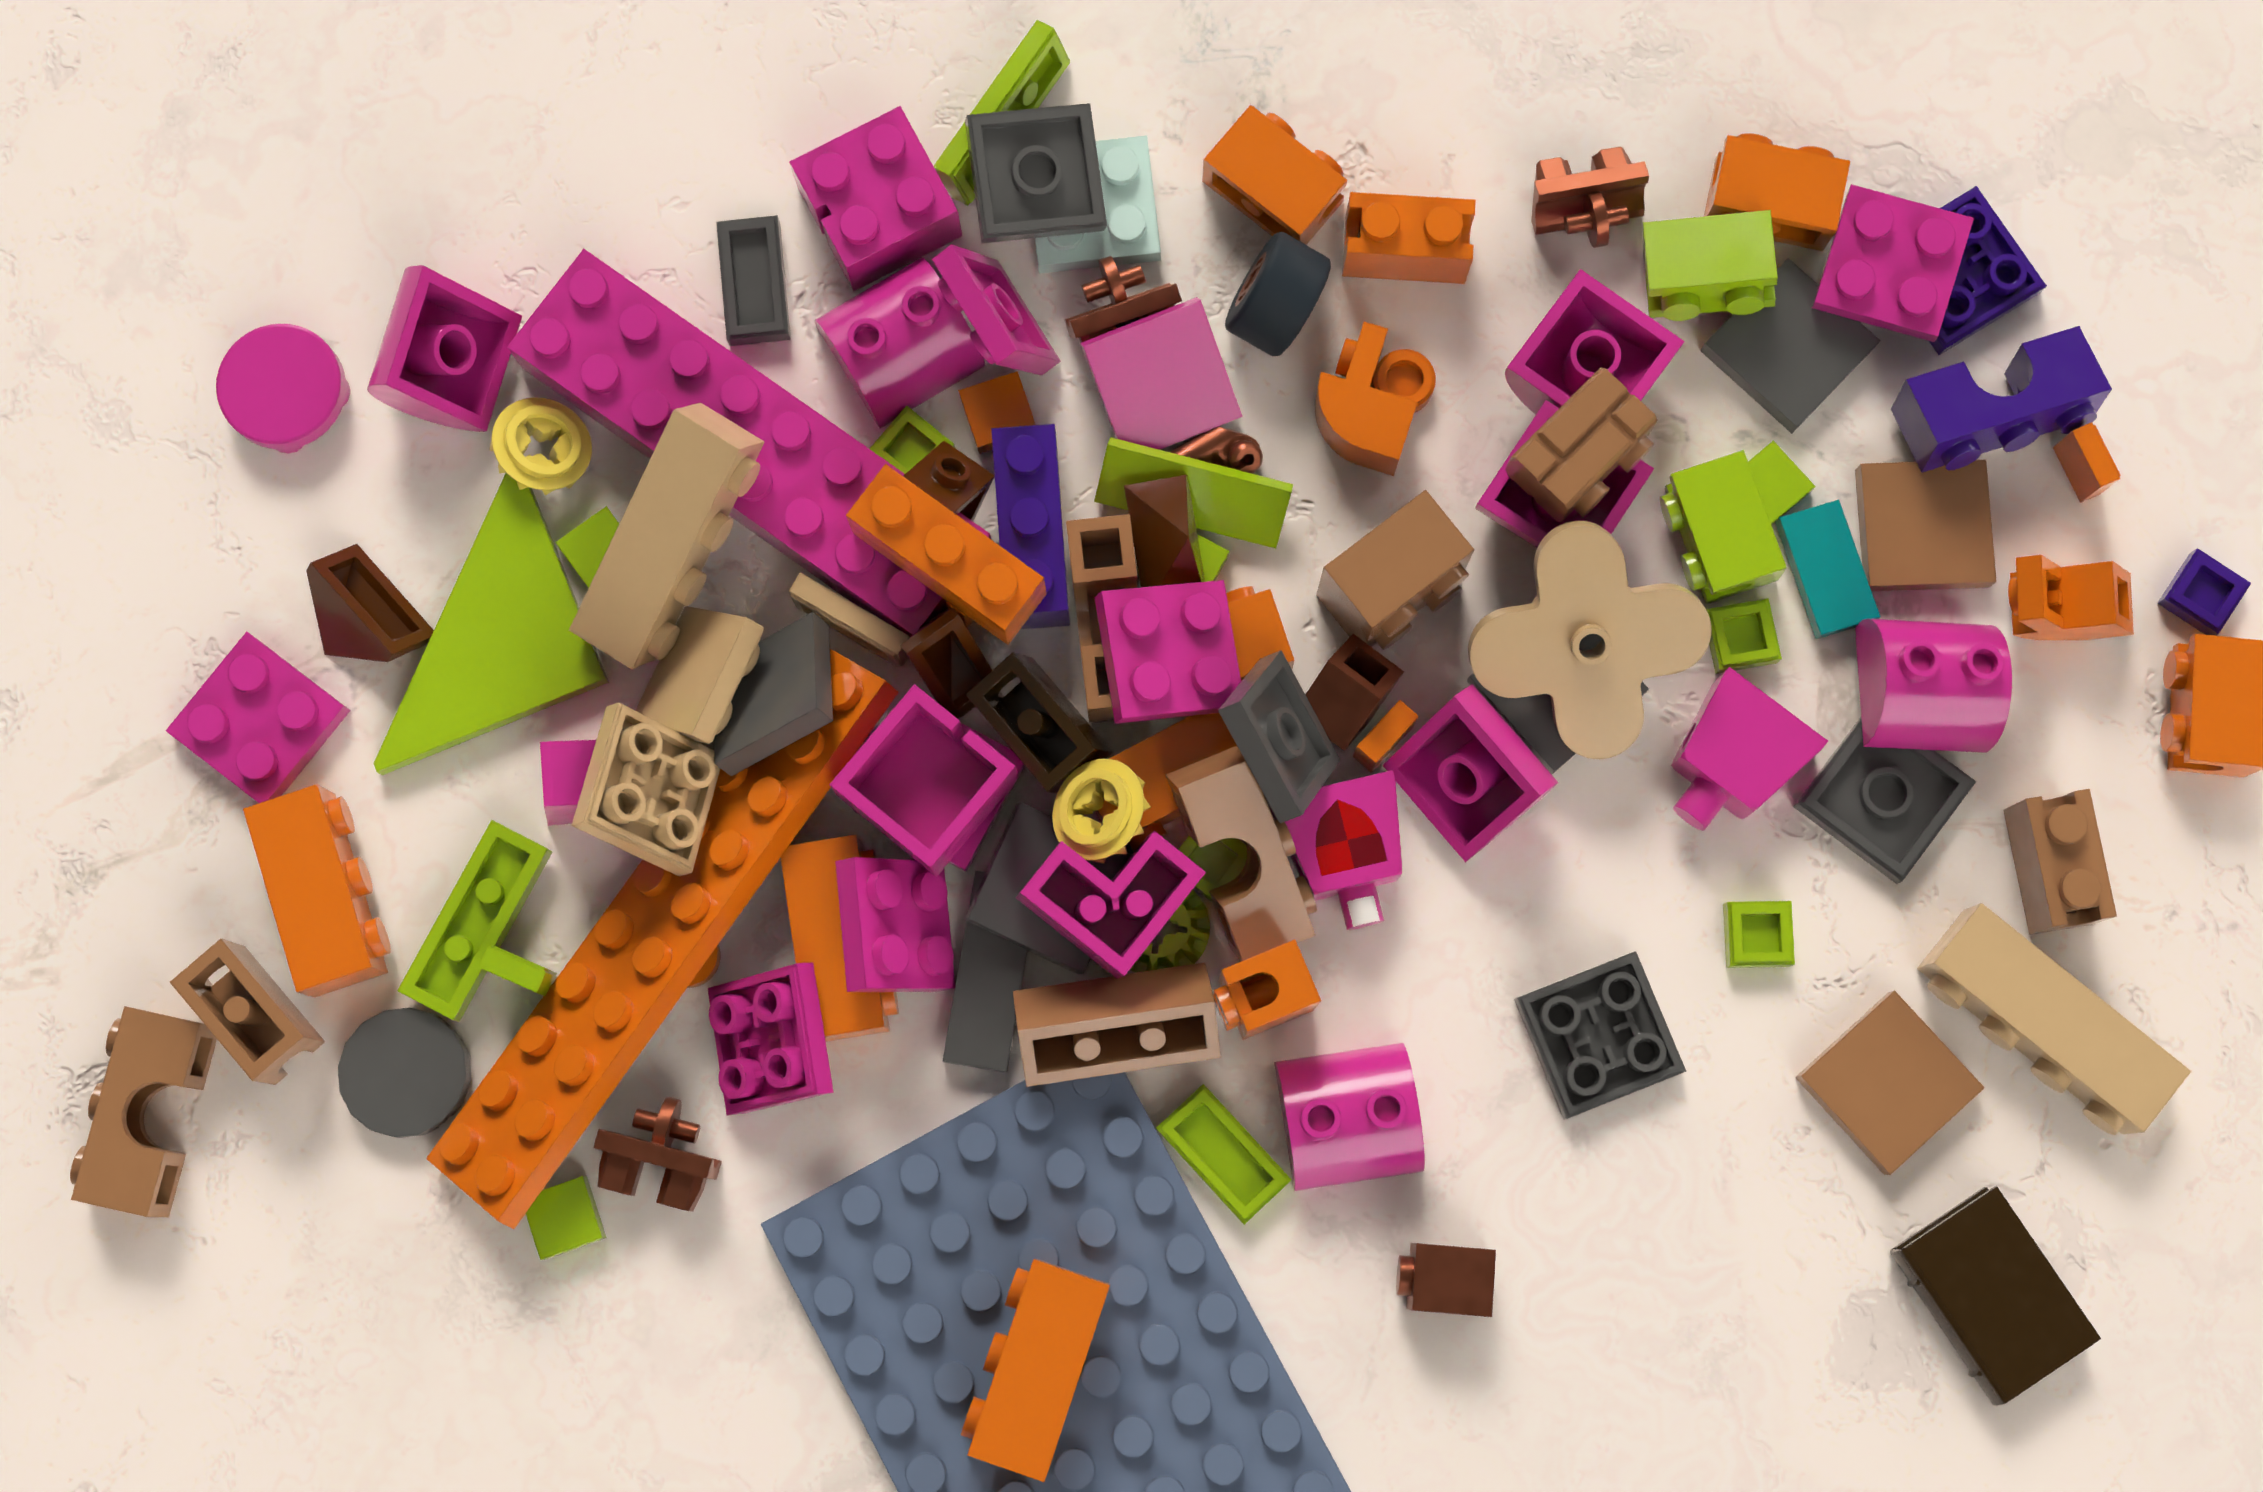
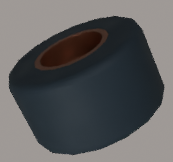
(1278, 294)

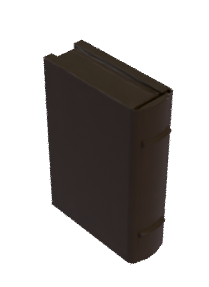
(1994, 1295)

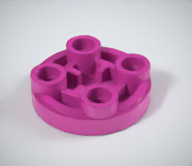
(281, 387)

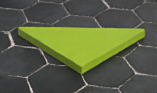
(498, 642)

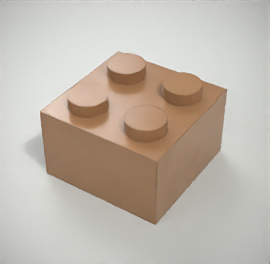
(1395, 572)

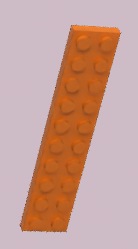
(641, 964)

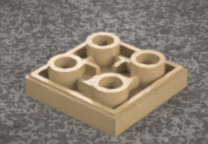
(701, 673)
(647, 790)

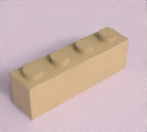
(668, 536)
(2053, 1022)

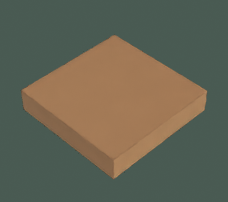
(1925, 526)
(1890, 1082)

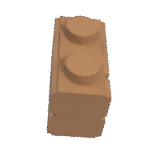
(1582, 446)

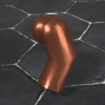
(1224, 448)

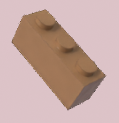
(1116, 1024)

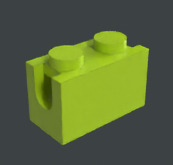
(1709, 265)
(1722, 528)

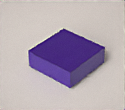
(2204, 593)

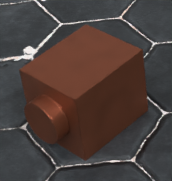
(1351, 690)
(1447, 1279)

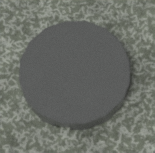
(404, 1072)

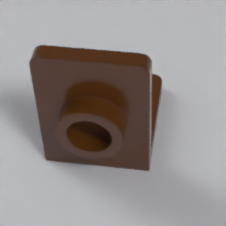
(952, 479)

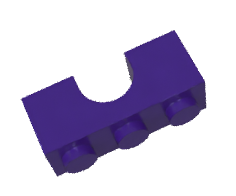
(1956, 421)
(1031, 512)

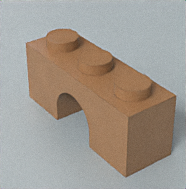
(1100, 561)
(1265, 901)
(120, 1161)

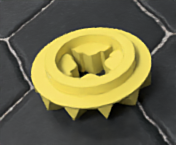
(543, 421)
(1084, 793)

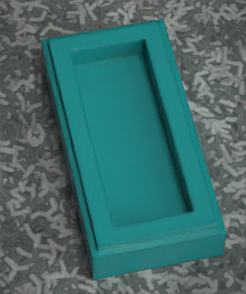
(1827, 568)

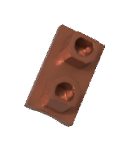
(1588, 199)
(1122, 308)
(684, 1171)

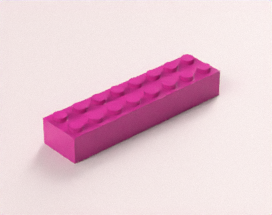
(638, 360)

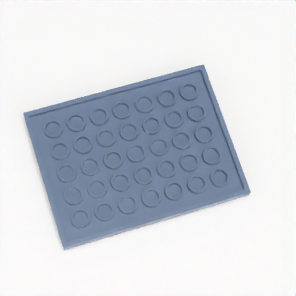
(914, 1276)

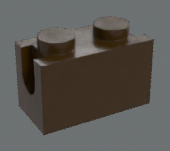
(1037, 721)

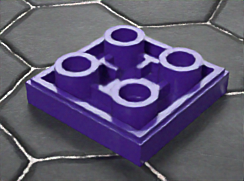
(1991, 275)

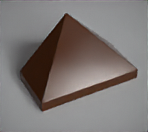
(1164, 532)
(362, 610)
(947, 660)

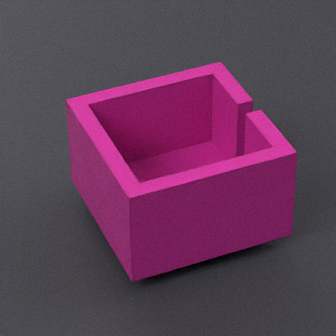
(880, 198)
(922, 783)

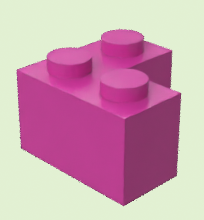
(1115, 917)

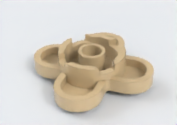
(1579, 594)

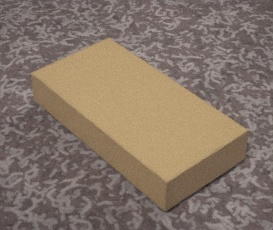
(849, 619)

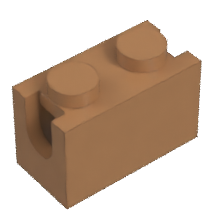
(2059, 862)
(246, 1011)

